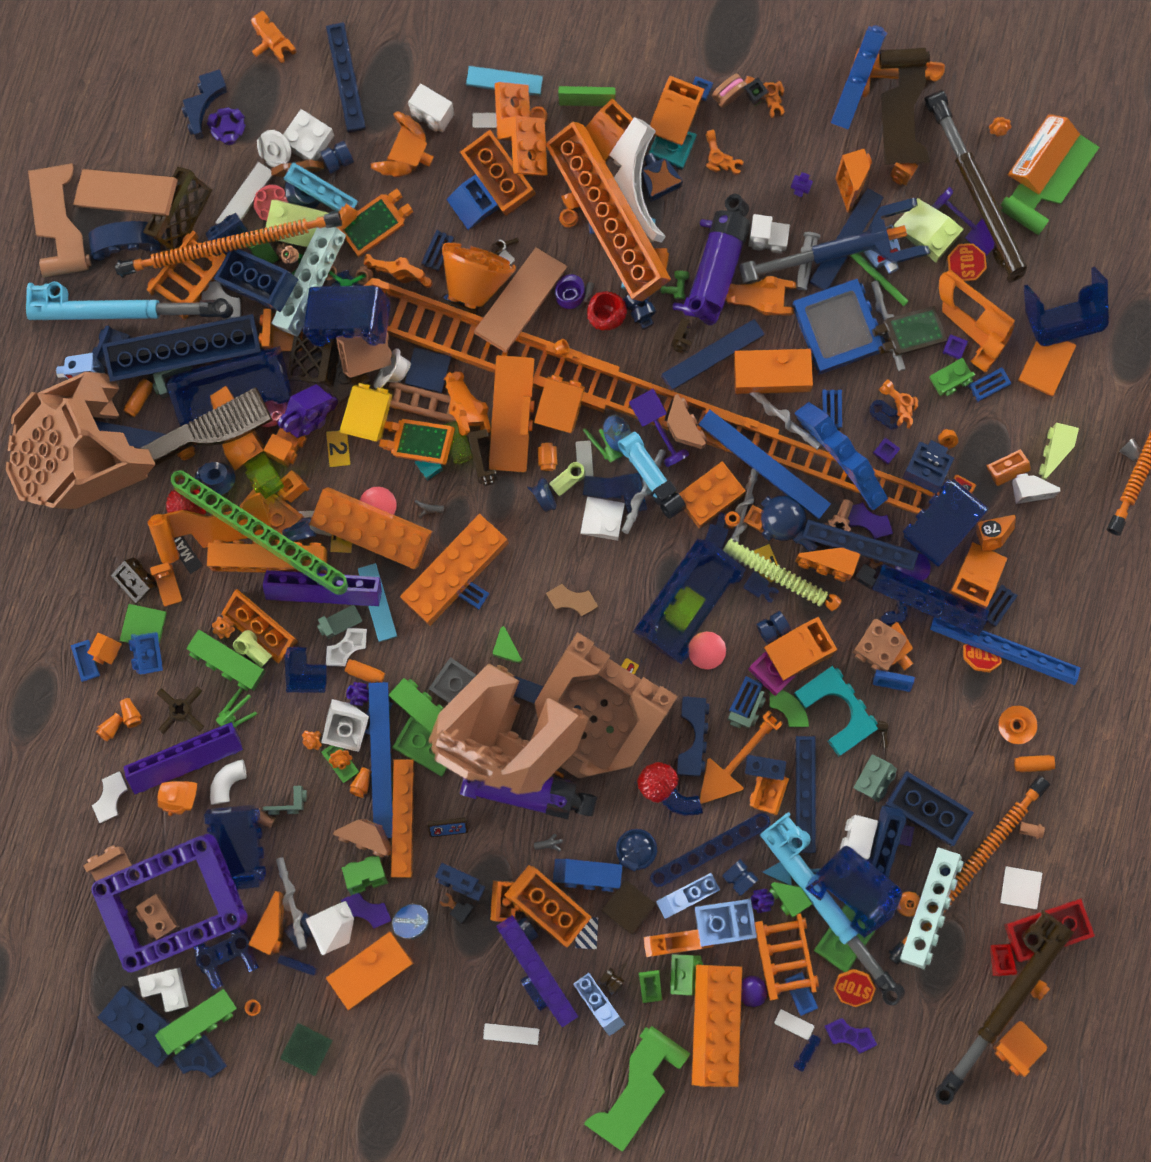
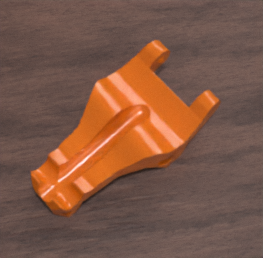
(399, 269)
(764, 296)
(464, 406)

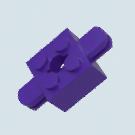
(307, 411)

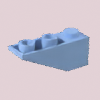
(688, 895)
(599, 1004)

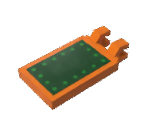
(376, 222)
(419, 441)

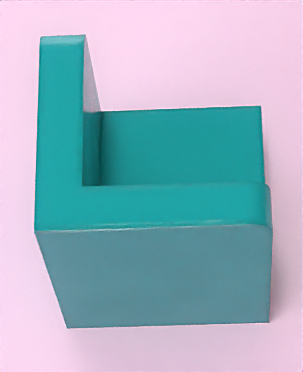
(428, 469)

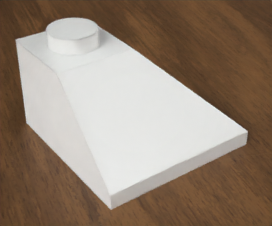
(1032, 488)
(602, 518)
(344, 726)
(332, 927)

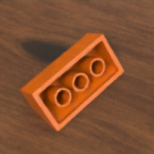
(852, 176)

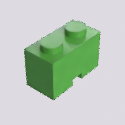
(364, 874)

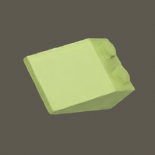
(285, 212)
(930, 228)

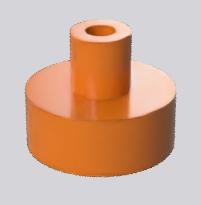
(948, 438)

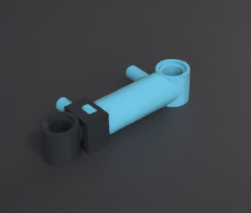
(662, 490)

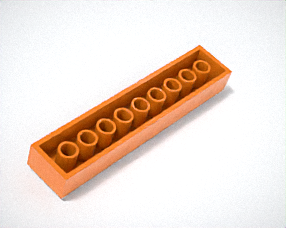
(608, 211)

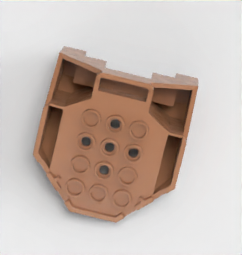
(61, 453)
(633, 708)
(477, 742)

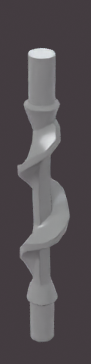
(880, 307)
(785, 416)
(637, 499)
(742, 507)
(289, 904)

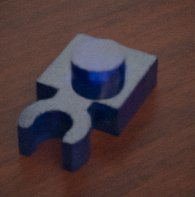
(758, 585)

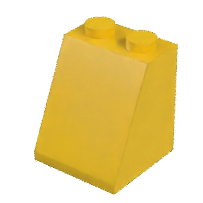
(366, 412)

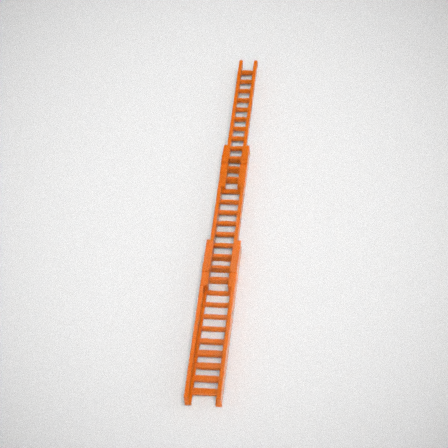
(611, 370)

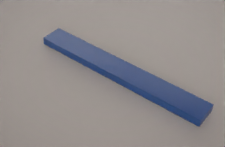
(764, 464)
(1010, 651)
(381, 756)

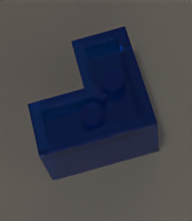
(303, 677)

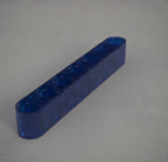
(719, 847)

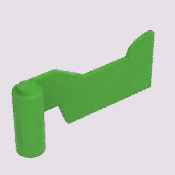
(1023, 200)
(642, 1089)

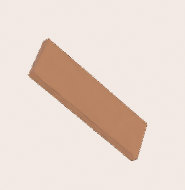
(125, 192)
(520, 300)

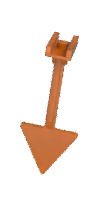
(718, 781)

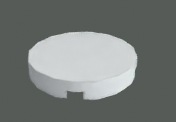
(274, 148)

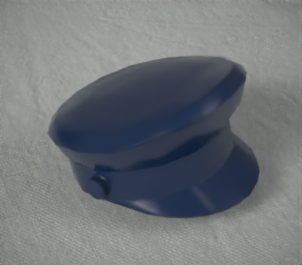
(544, 495)
(299, 531)

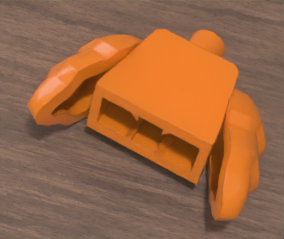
(407, 149)

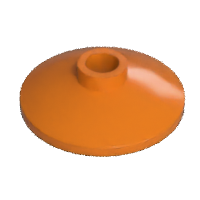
(1027, 723)

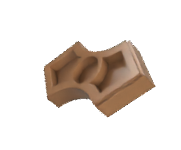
(564, 598)

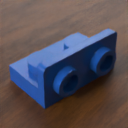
(146, 653)

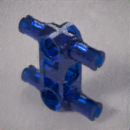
(223, 953)

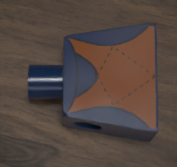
(659, 177)

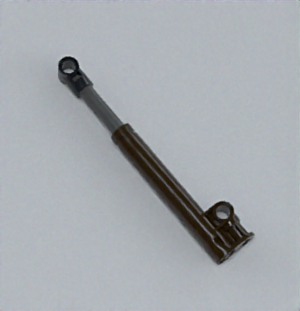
(1005, 248)
(1051, 939)

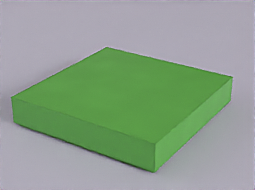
(141, 621)

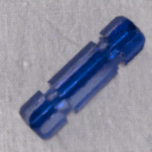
(807, 1053)

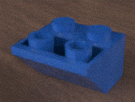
(472, 202)

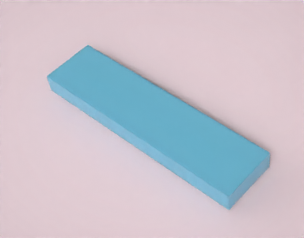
(487, 78)
(318, 188)
(380, 614)

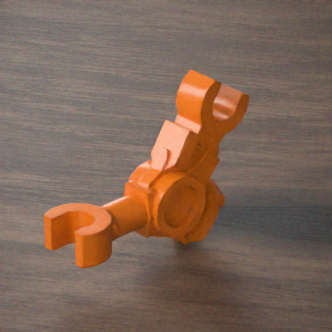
(773, 99)
(718, 158)
(904, 403)

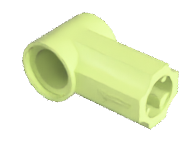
(566, 480)
(248, 645)

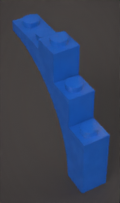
(858, 76)
(842, 450)

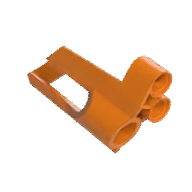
(933, 73)
(989, 331)

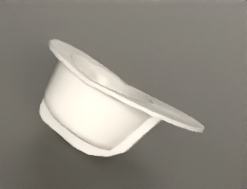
(394, 372)

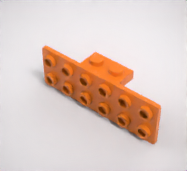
(511, 413)

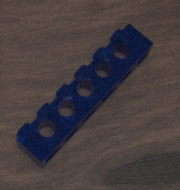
(931, 600)

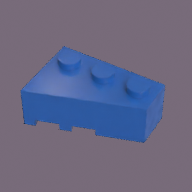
(587, 874)

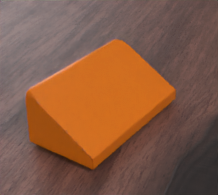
(1009, 467)

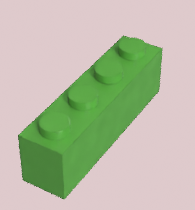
(228, 661)
(416, 703)
(196, 1022)

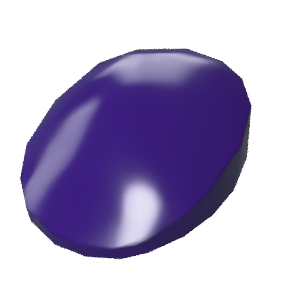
(570, 291)
(921, 569)

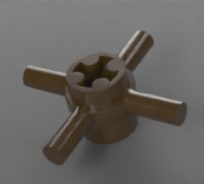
(174, 704)

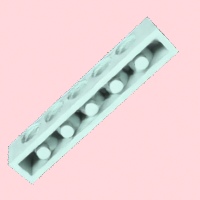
(311, 273)
(942, 860)

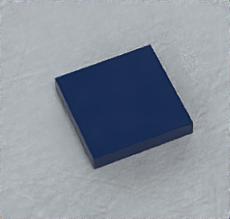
(428, 370)

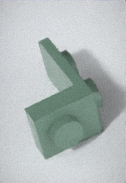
(160, 385)
(339, 622)
(737, 720)
(300, 797)

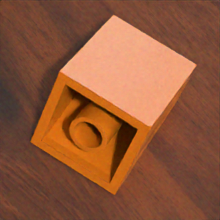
(560, 404)

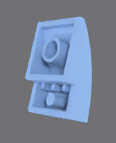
(725, 922)

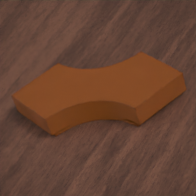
(309, 165)

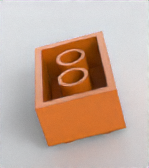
(711, 494)

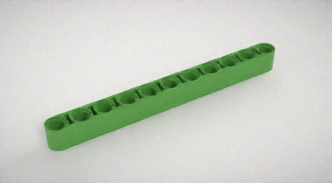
(265, 538)

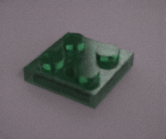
(306, 1049)

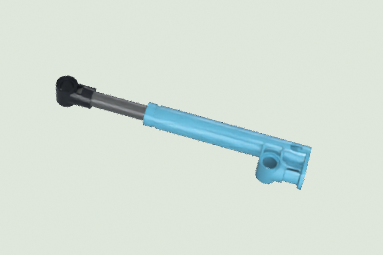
(43, 305)
(782, 842)

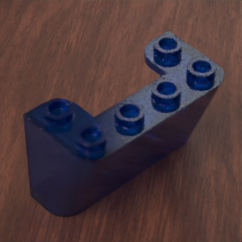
(859, 887)

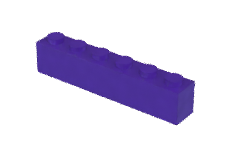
(301, 588)
(183, 758)
(537, 971)

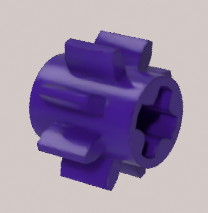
(801, 184)
(357, 694)
(762, 900)

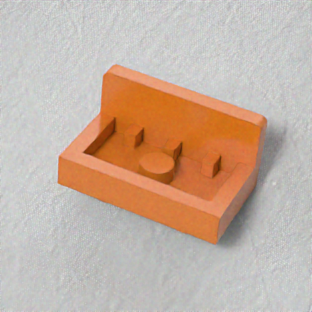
(768, 794)

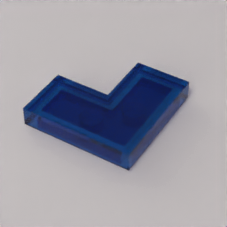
(624, 485)

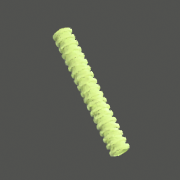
(775, 572)

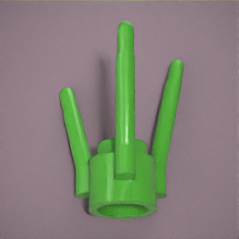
(610, 454)
(227, 716)

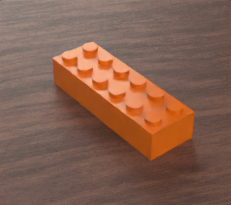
(370, 528)
(255, 558)
(454, 569)
(717, 1026)

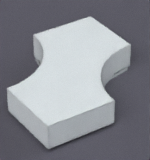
(215, 291)
(352, 641)
(113, 788)

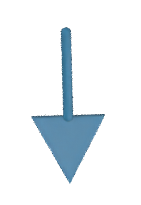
(780, 873)

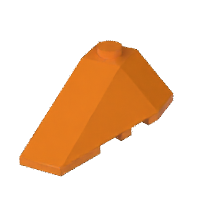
(244, 448)

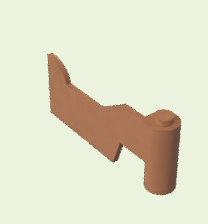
(52, 221)

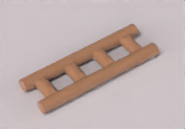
(417, 392)

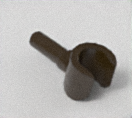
(503, 244)
(883, 727)

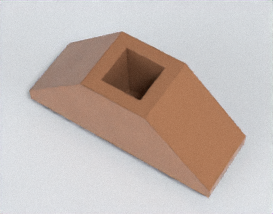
(683, 425)
(365, 835)

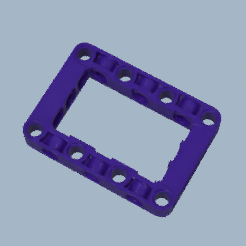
(218, 882)

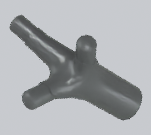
(588, 294)
(429, 508)
(550, 843)

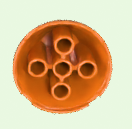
(473, 274)

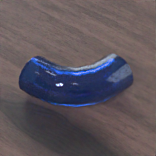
(683, 805)

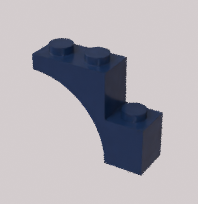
(210, 87)

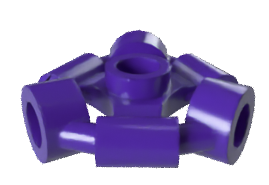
(226, 125)

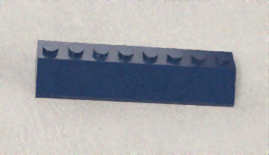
(181, 347)

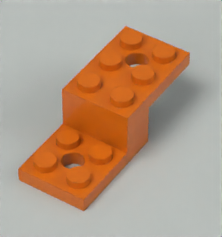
(524, 131)

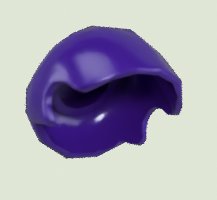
(753, 991)

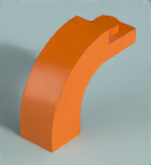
(673, 943)

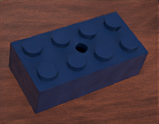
(256, 279)
(946, 816)
(123, 1017)

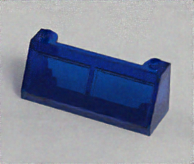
(264, 369)
(706, 572)

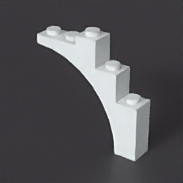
(629, 155)

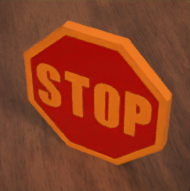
(967, 262)
(980, 659)
(854, 988)

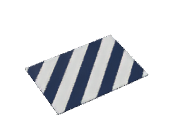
(588, 935)

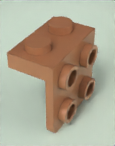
(879, 646)
(108, 863)

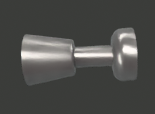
(1132, 451)

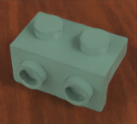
(875, 778)

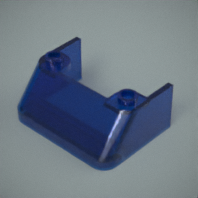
(1071, 320)

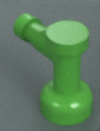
(678, 291)

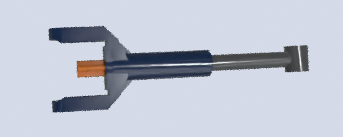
(874, 239)

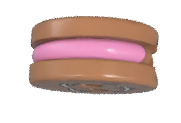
(729, 90)

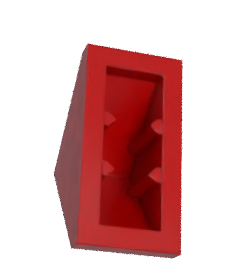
(1002, 960)

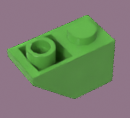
(792, 898)

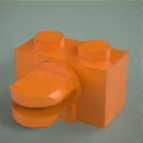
(501, 906)

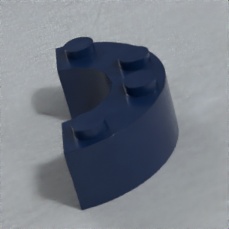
(121, 236)

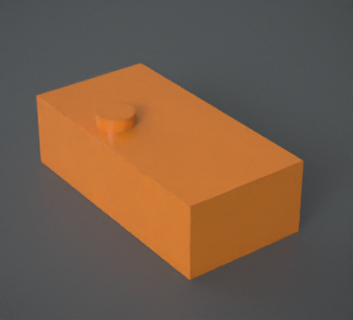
(495, 171)
(773, 371)
(547, 906)
(369, 970)

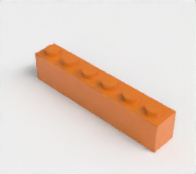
(403, 819)

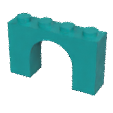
(860, 723)

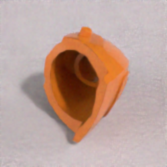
(176, 796)

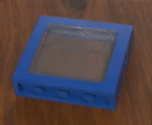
(838, 326)

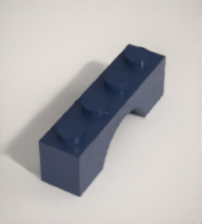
(694, 711)

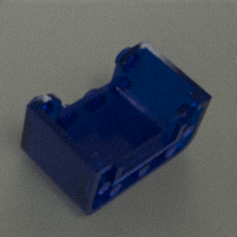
(346, 313)
(945, 522)
(239, 842)

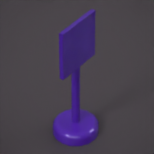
(979, 234)
(649, 409)

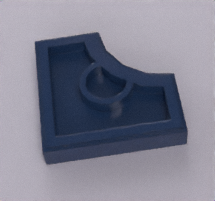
(200, 1057)

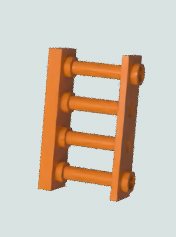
(195, 291)
(767, 950)

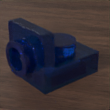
(891, 618)

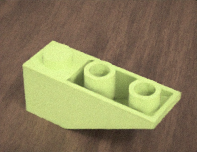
(1061, 443)

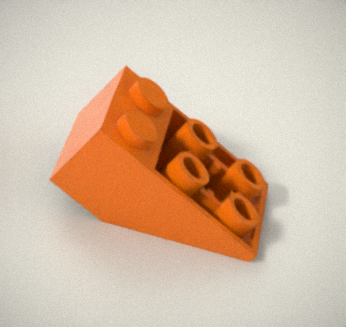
(676, 110)
(608, 127)
(836, 561)
(978, 576)
(801, 649)

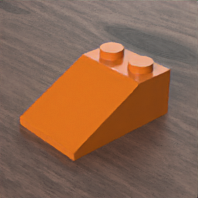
(269, 931)

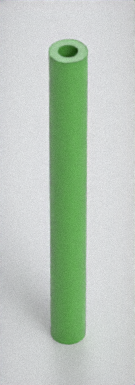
(878, 277)

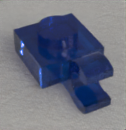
(716, 533)

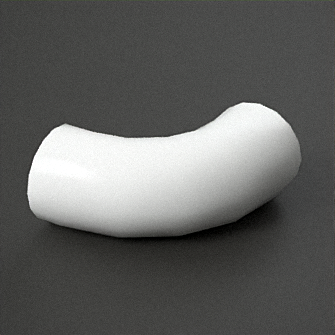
(224, 780)

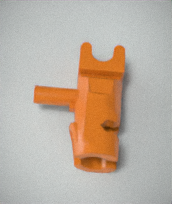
(271, 37)

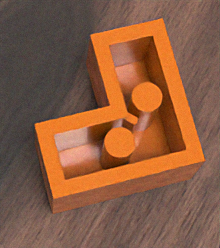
(283, 447)

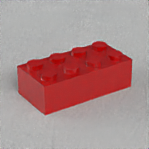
(1070, 914)

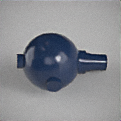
(785, 521)

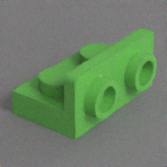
(951, 377)
(684, 974)

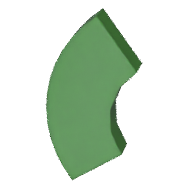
(790, 708)

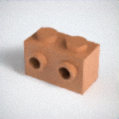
(156, 917)

